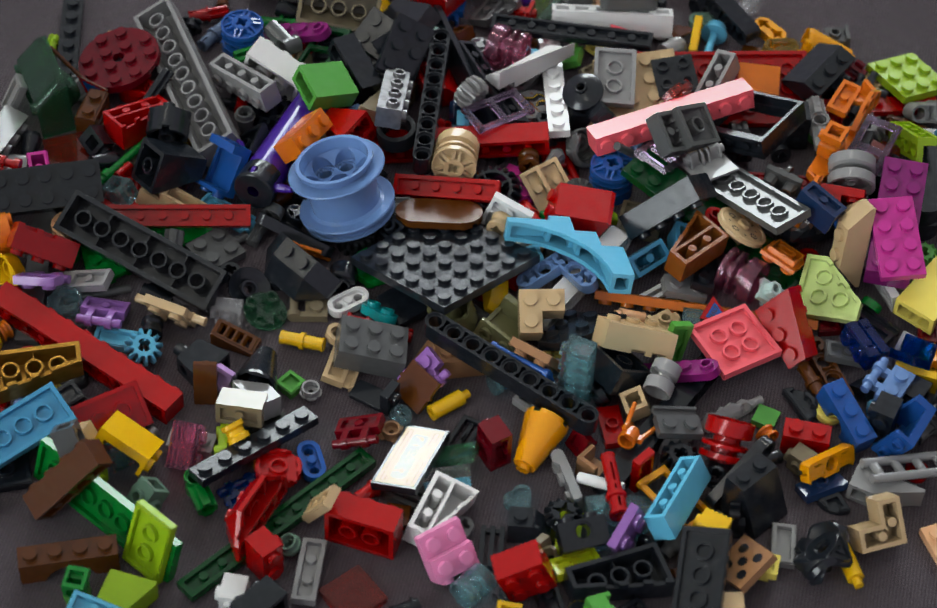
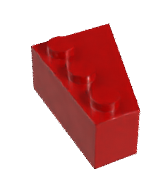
(128, 122)
(42, 246)
(788, 325)

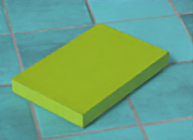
(149, 541)

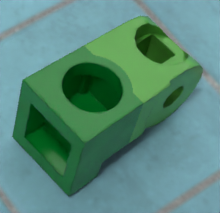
(75, 578)

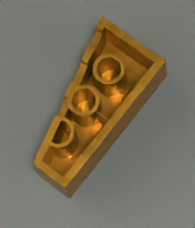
(33, 367)

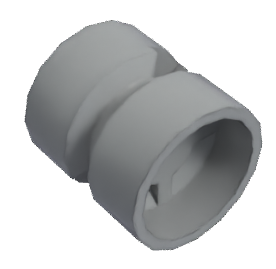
(662, 378)

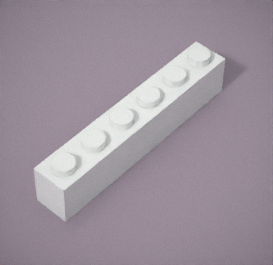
(656, 22)

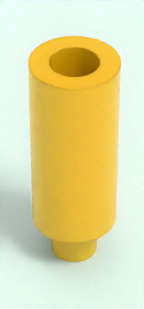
(447, 404)
(854, 573)

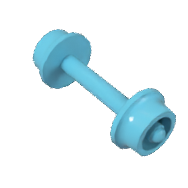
(714, 34)

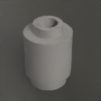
(676, 43)

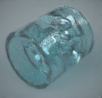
(472, 586)

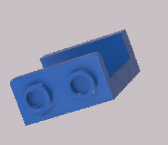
(225, 167)
(912, 421)

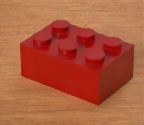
(364, 525)

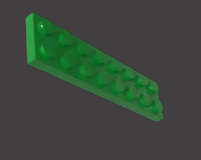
(102, 505)

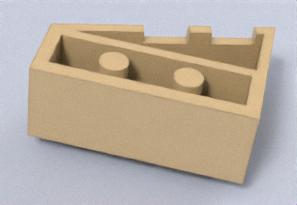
(634, 336)

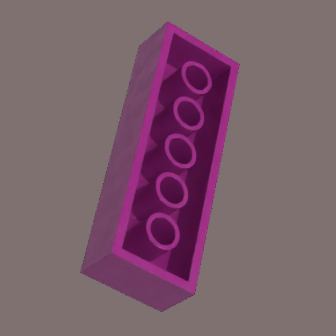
(897, 179)

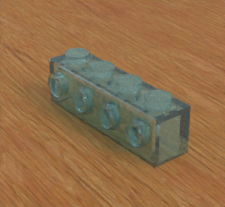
(577, 366)

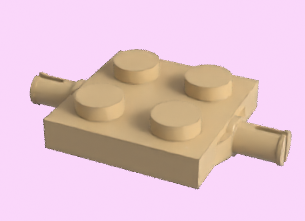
(170, 310)

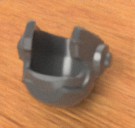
(578, 149)

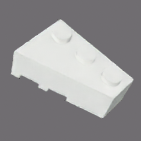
(441, 501)

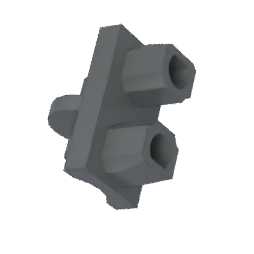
(783, 179)

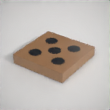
(748, 563)

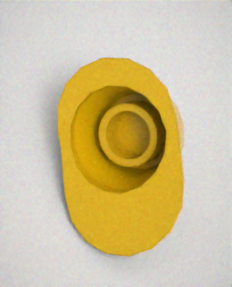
(9, 266)

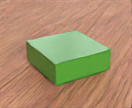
(290, 384)
(765, 415)

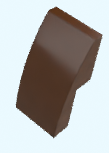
(205, 382)

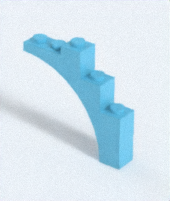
(558, 234)

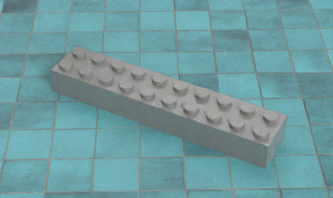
(191, 84)

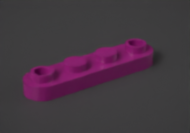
(308, 31)
(696, 370)

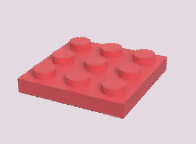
(735, 341)

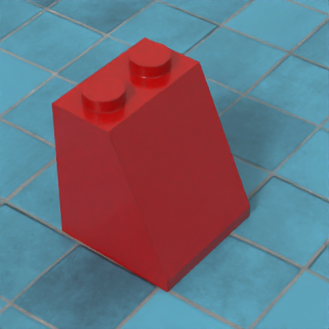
(586, 206)

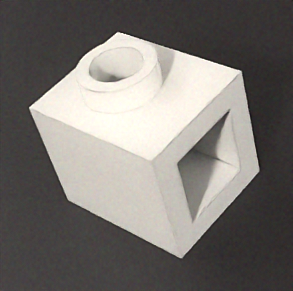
(231, 586)

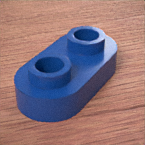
(313, 463)

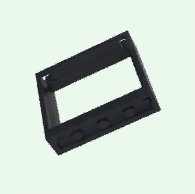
(792, 116)

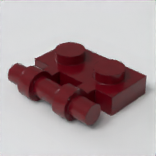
(358, 431)

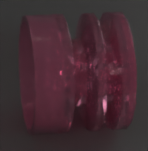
(506, 47)
(741, 275)

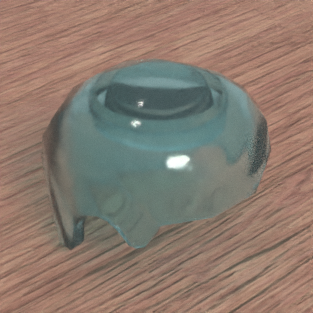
(67, 309)

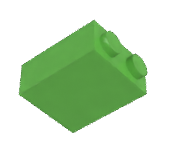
(325, 85)

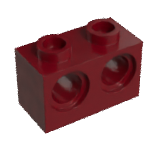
(494, 443)

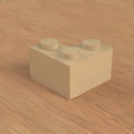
(534, 307)
(884, 525)

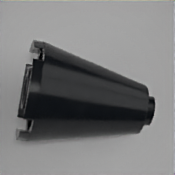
(260, 367)

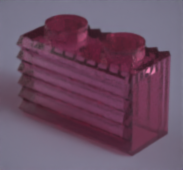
(185, 445)

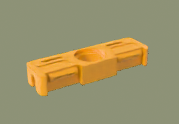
(836, 457)

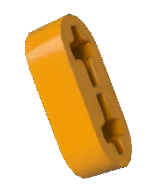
(769, 29)

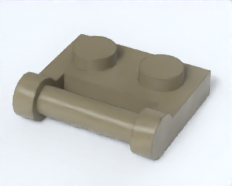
(314, 311)

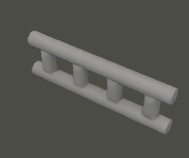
(896, 462)

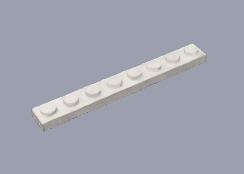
(555, 106)

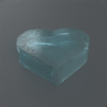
(518, 497)

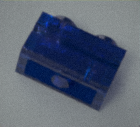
(864, 343)

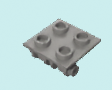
(709, 161)

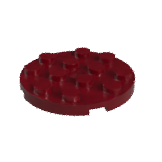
(139, 56)

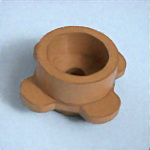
(390, 426)

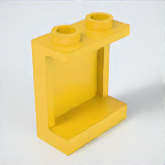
(131, 440)

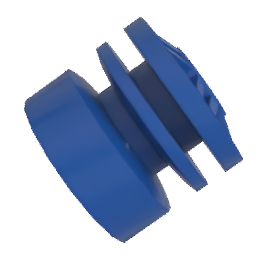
(240, 30)
(606, 175)

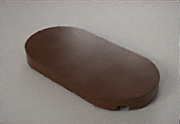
(439, 213)

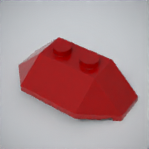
(253, 509)

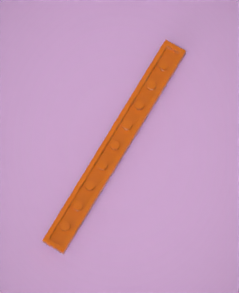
(651, 303)

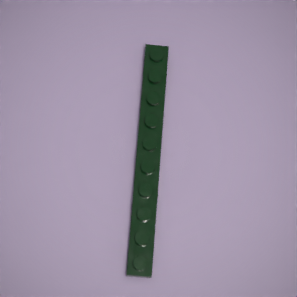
(281, 521)

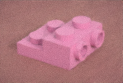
(446, 551)

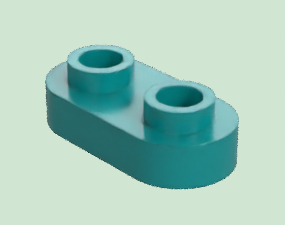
(378, 313)

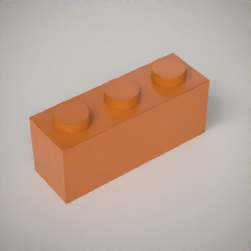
(302, 134)

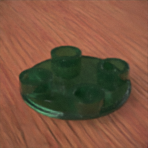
(265, 311)

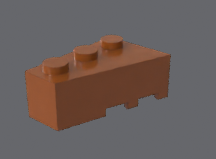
(695, 247)

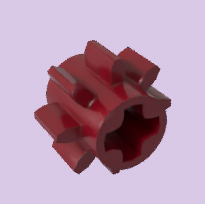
(856, 68)

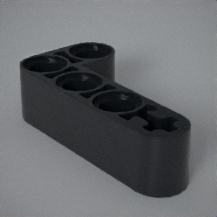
(737, 21)

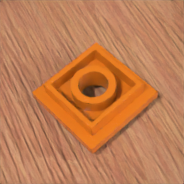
(783, 255)

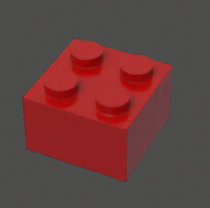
(523, 571)

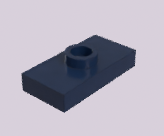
(821, 487)

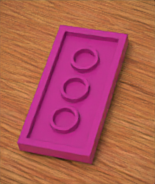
(897, 239)

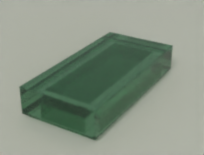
(457, 454)

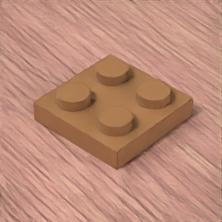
(534, 355)

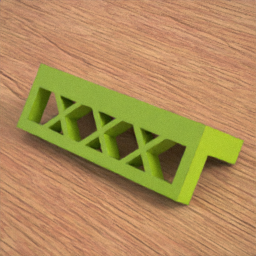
(913, 139)

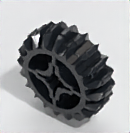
(510, 183)

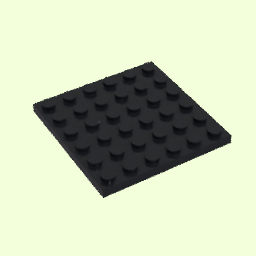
(445, 265)

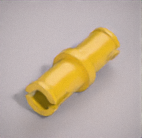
(302, 340)

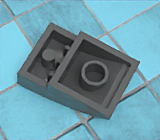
(682, 129)

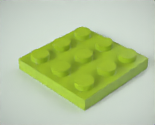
(905, 77)

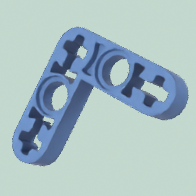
(558, 266)

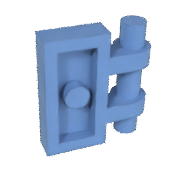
(896, 380)

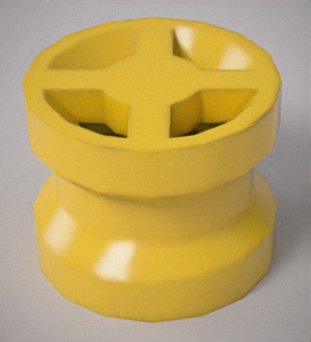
(235, 431)

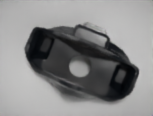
(816, 556)

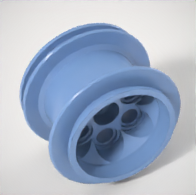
(342, 188)

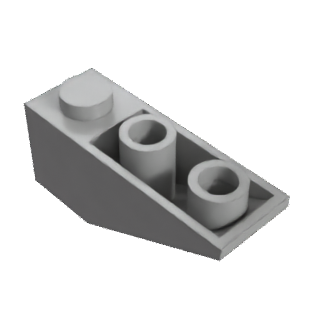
(860, 487)

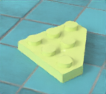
(827, 292)

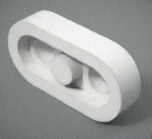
(346, 301)

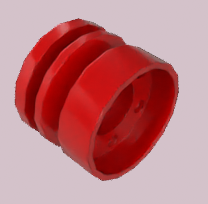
(726, 439)

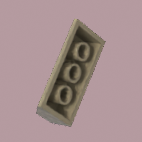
(336, 13)

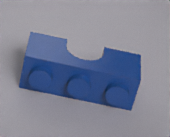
(855, 428)

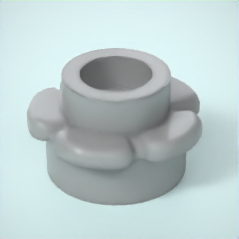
(310, 390)

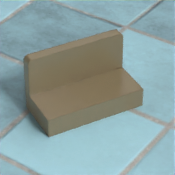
(243, 404)

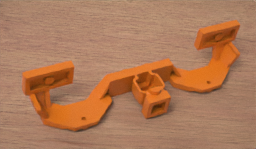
(839, 137)

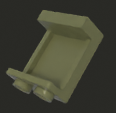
(501, 323)

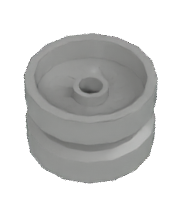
(852, 169)

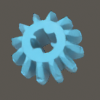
(133, 347)

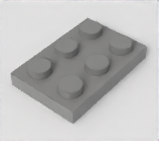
(617, 73)

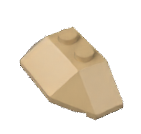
(852, 239)

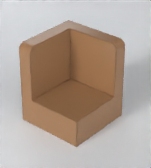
(588, 463)

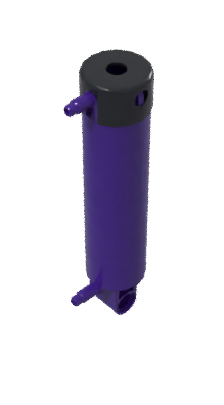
(266, 172)

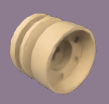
(455, 153)

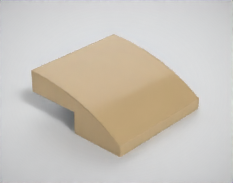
(542, 179)

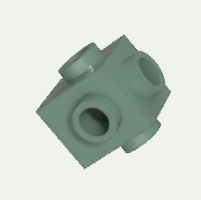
(150, 490)

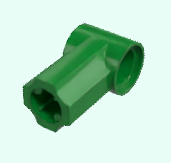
(201, 497)

